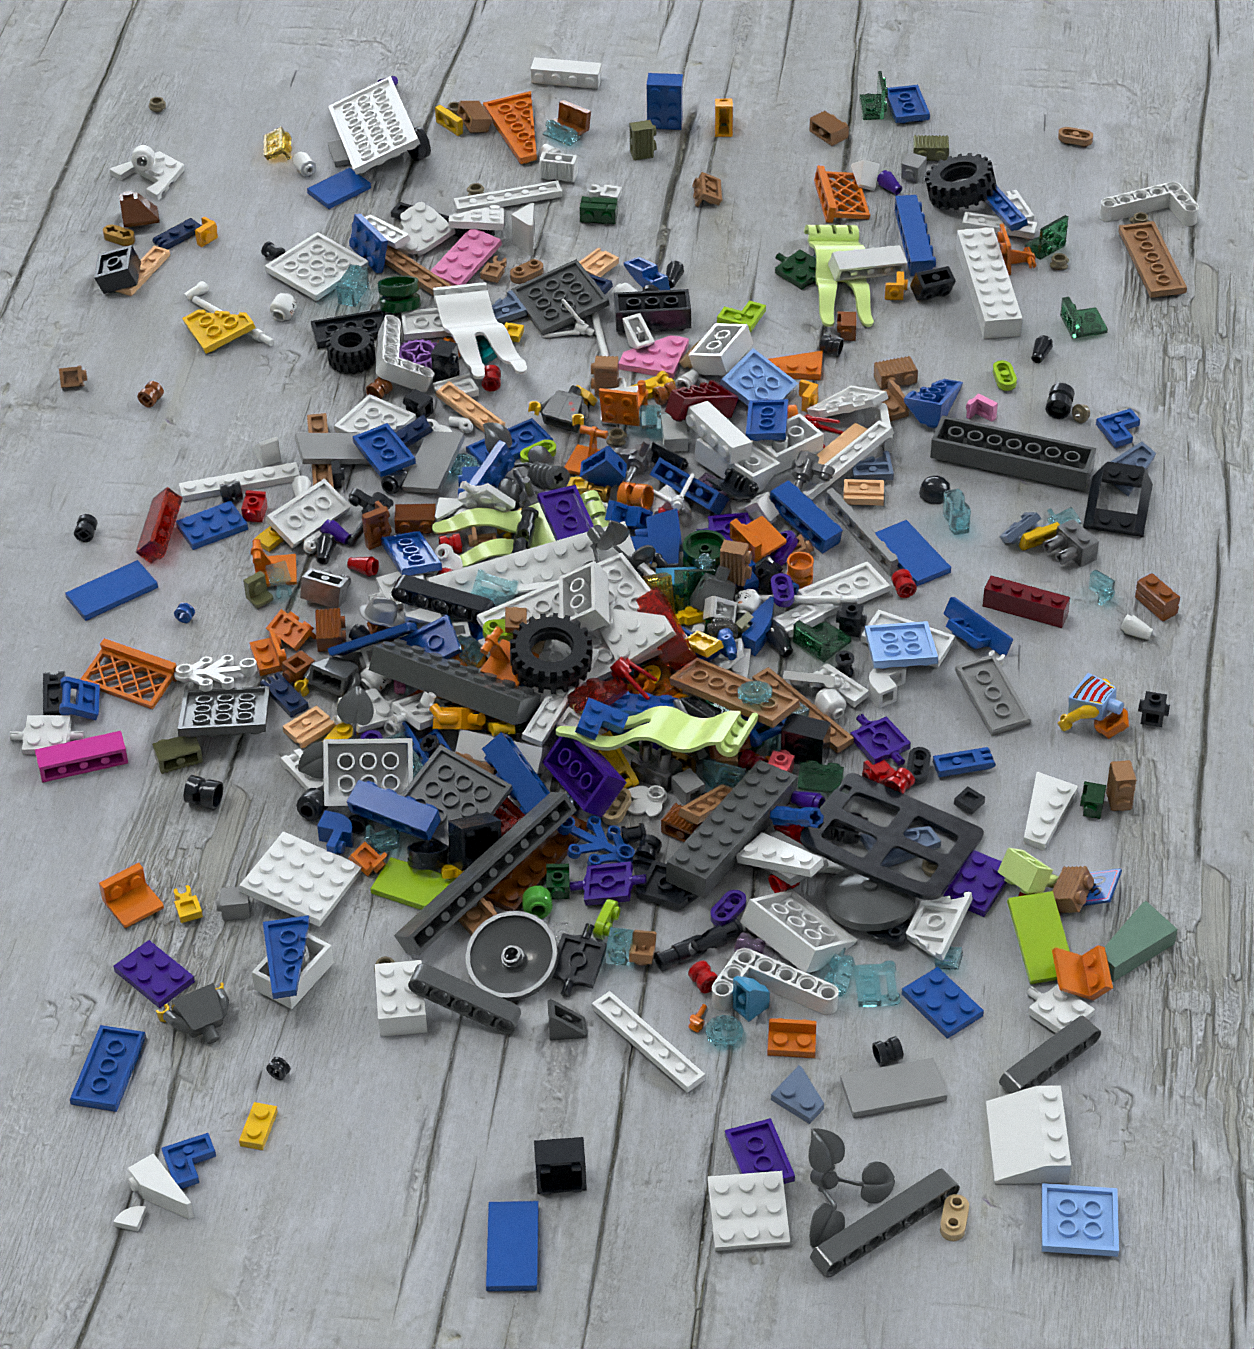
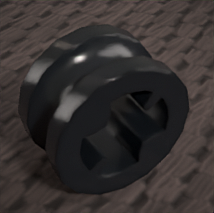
(278, 1068)

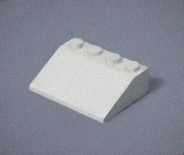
(375, 760)
(796, 930)
(1029, 1137)

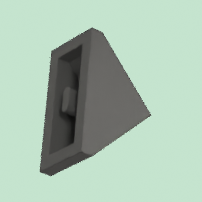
(564, 1022)

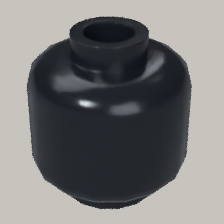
(311, 804)

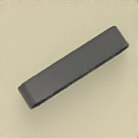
(464, 998)
(1051, 1056)

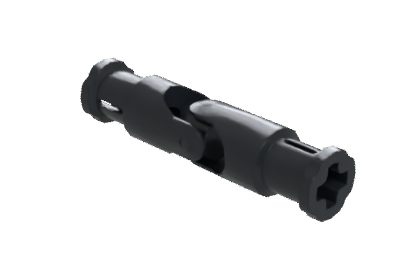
(525, 529)
(711, 938)

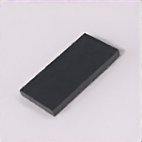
(366, 320)

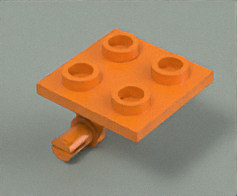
(1013, 256)
(623, 406)
(583, 452)
(261, 560)
(499, 658)

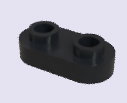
(919, 764)

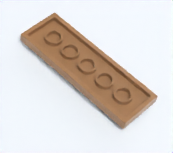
(1152, 259)
(721, 688)

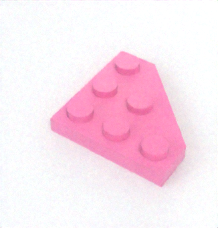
(657, 357)

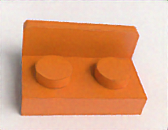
(290, 629)
(268, 654)
(791, 1038)

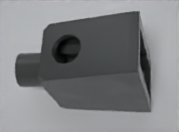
(713, 585)

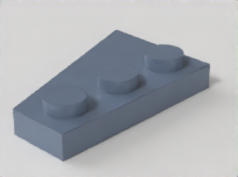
(922, 835)

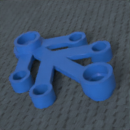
(618, 853)

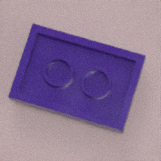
(565, 512)
(980, 878)
(154, 974)
(759, 1149)

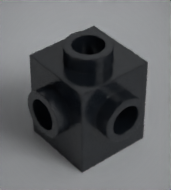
(765, 572)
(851, 619)
(1153, 709)

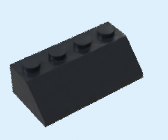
(658, 308)

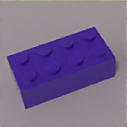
(584, 775)

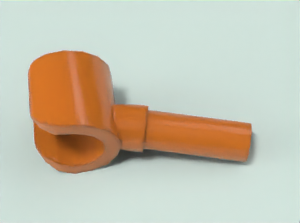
(696, 1021)

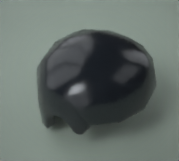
(933, 489)

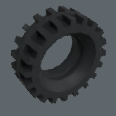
(951, 194)
(551, 674)

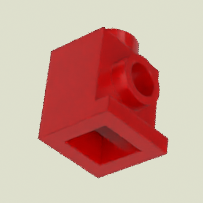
(254, 506)

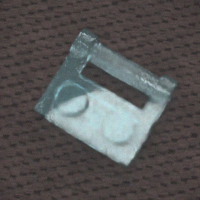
(496, 596)
(868, 984)

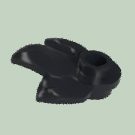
(894, 936)

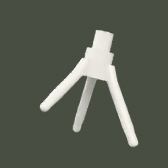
(580, 326)
(678, 500)

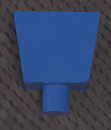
(604, 468)
(662, 525)

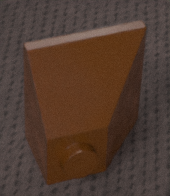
(137, 210)

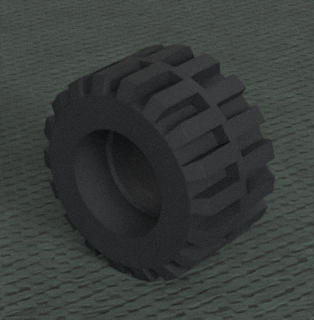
(350, 350)

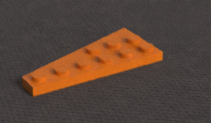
(515, 124)

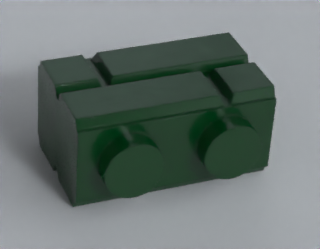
(598, 210)

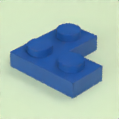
(1116, 426)
(597, 715)
(184, 1154)

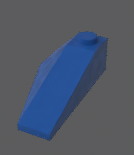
(933, 401)

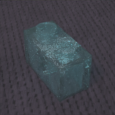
(352, 285)

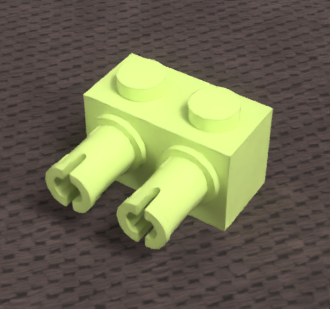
(1026, 872)

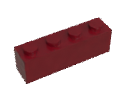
(1026, 601)

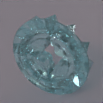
(467, 459)
(762, 690)
(731, 1024)

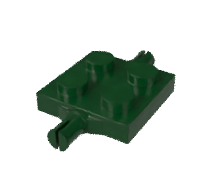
(797, 269)

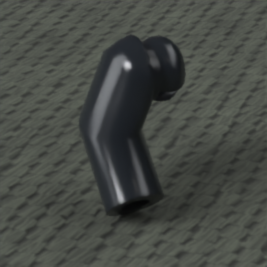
(661, 563)

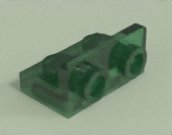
(819, 777)

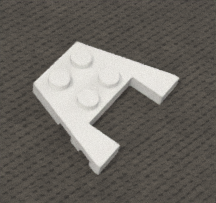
(161, 173)

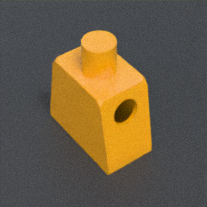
(723, 114)

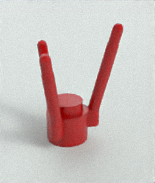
(813, 420)
(621, 669)

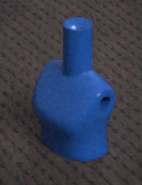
(730, 648)

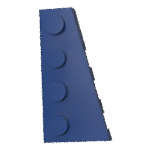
(285, 952)

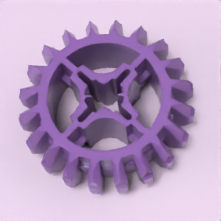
(417, 352)

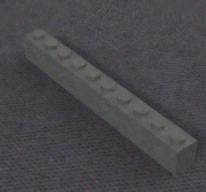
(484, 873)

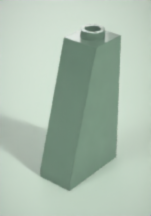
(1139, 940)

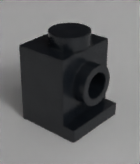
(418, 403)

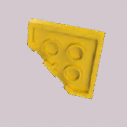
(217, 328)

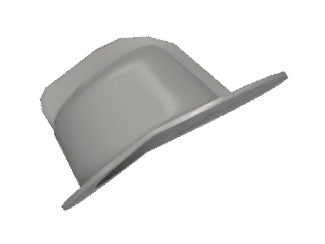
(381, 612)

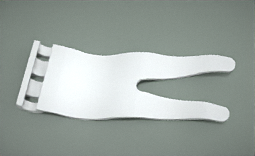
(468, 312)

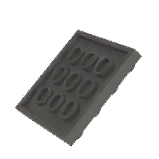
(544, 295)
(224, 711)
(456, 789)

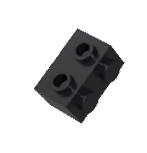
(932, 283)
(445, 360)

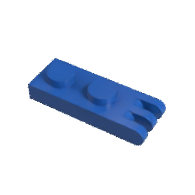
(963, 762)

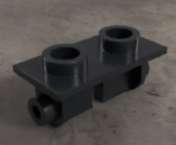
(661, 452)

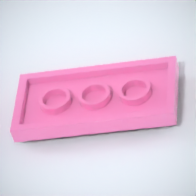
(466, 257)

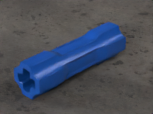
(787, 816)

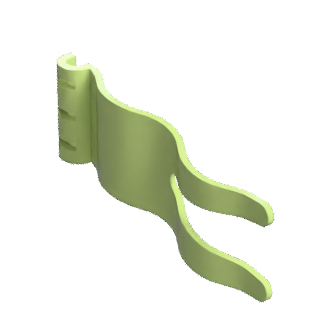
(825, 241)
(508, 522)
(675, 731)

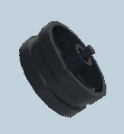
(422, 150)
(427, 855)

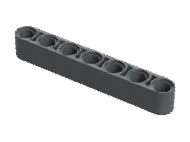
(884, 1223)

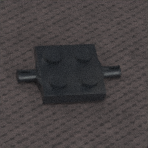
(579, 960)

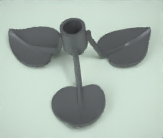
(496, 432)
(614, 535)
(352, 708)
(824, 1152)

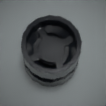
(1060, 400)
(199, 791)

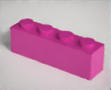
(81, 756)

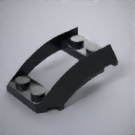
(1118, 521)

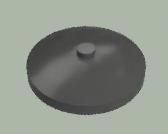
(866, 903)
(512, 955)

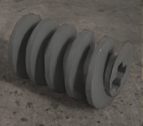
(548, 475)

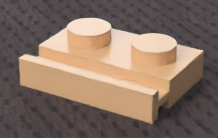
(599, 262)
(864, 492)
(309, 726)

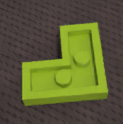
(749, 315)

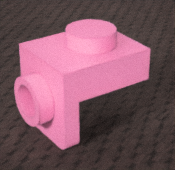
(982, 406)

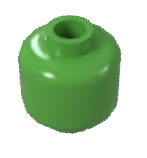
(537, 901)

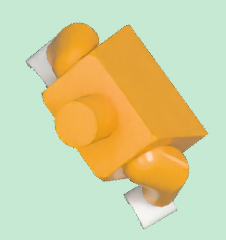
(453, 716)

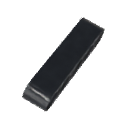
(440, 598)

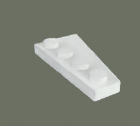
(779, 856)

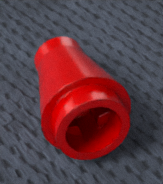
(364, 565)

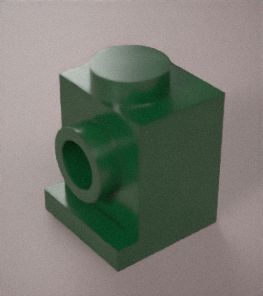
(1093, 799)
(558, 881)

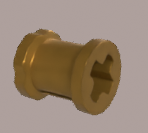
(604, 492)

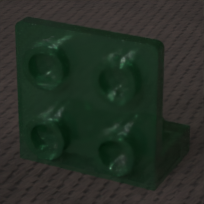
(874, 105)
(1051, 238)
(1083, 321)
(684, 585)
(820, 640)

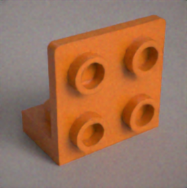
(759, 535)
(129, 896)
(1083, 974)

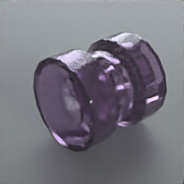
(746, 941)

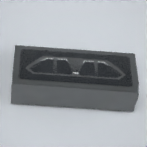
(698, 708)

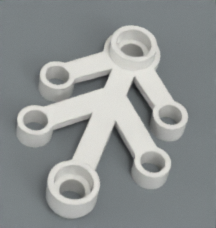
(214, 671)

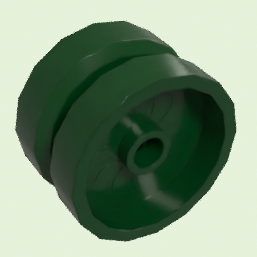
(399, 294)
(702, 542)

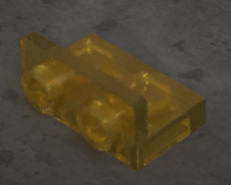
(276, 143)

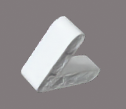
(1150, 199)
(392, 367)
(778, 979)

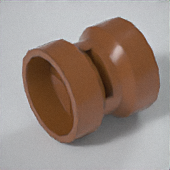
(379, 388)
(151, 393)
(662, 394)

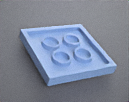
(758, 379)
(901, 645)
(1079, 1219)

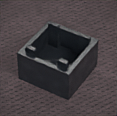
(117, 269)
(806, 738)
(471, 838)
(560, 1165)

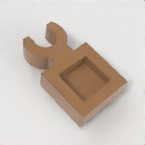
(493, 271)

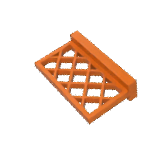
(828, 195)
(141, 662)

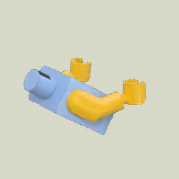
(1091, 700)

